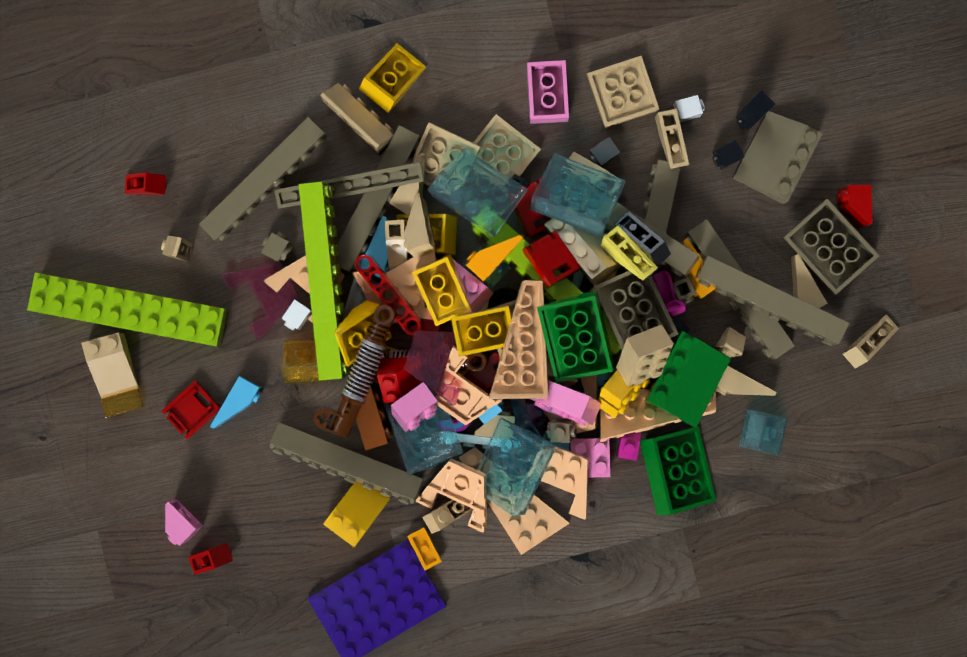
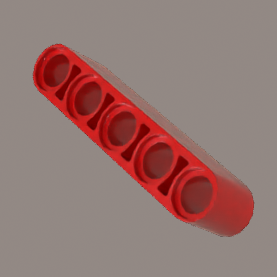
(380, 289)

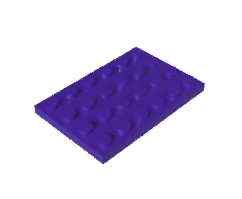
(377, 601)

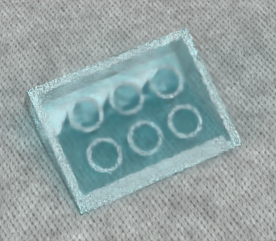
(477, 191)
(577, 195)
(427, 444)
(514, 466)

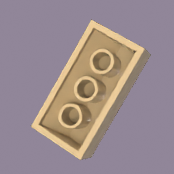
(357, 117)
(587, 250)

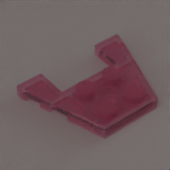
(272, 302)
(429, 360)

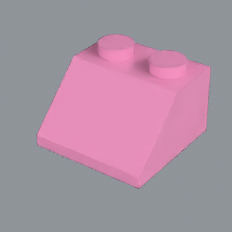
(179, 523)

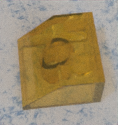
(299, 361)

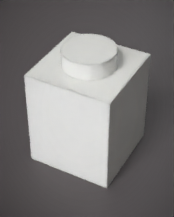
(689, 108)
(296, 315)

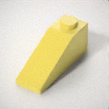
(627, 253)

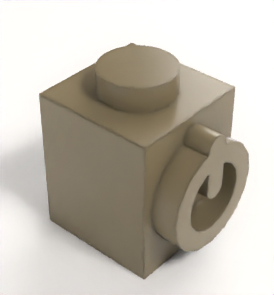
(277, 247)
(684, 290)
(561, 430)

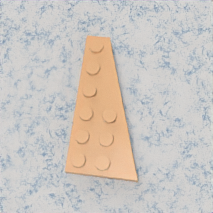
(523, 357)
(640, 417)
(524, 530)

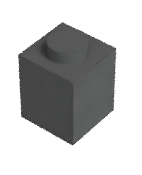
(604, 152)

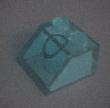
(763, 432)

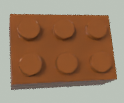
(371, 421)

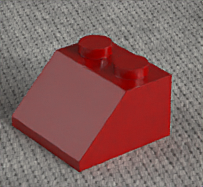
(856, 204)
(394, 379)

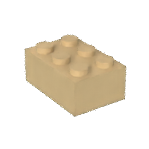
(644, 355)

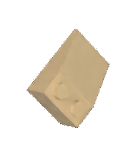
(110, 364)

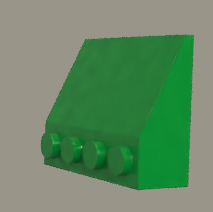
(576, 337)
(688, 379)
(677, 471)

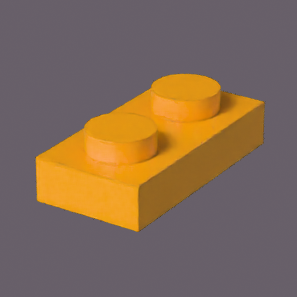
(424, 548)

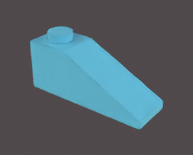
(378, 248)
(240, 397)

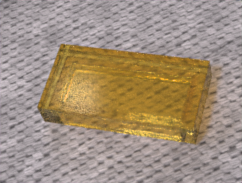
(121, 403)

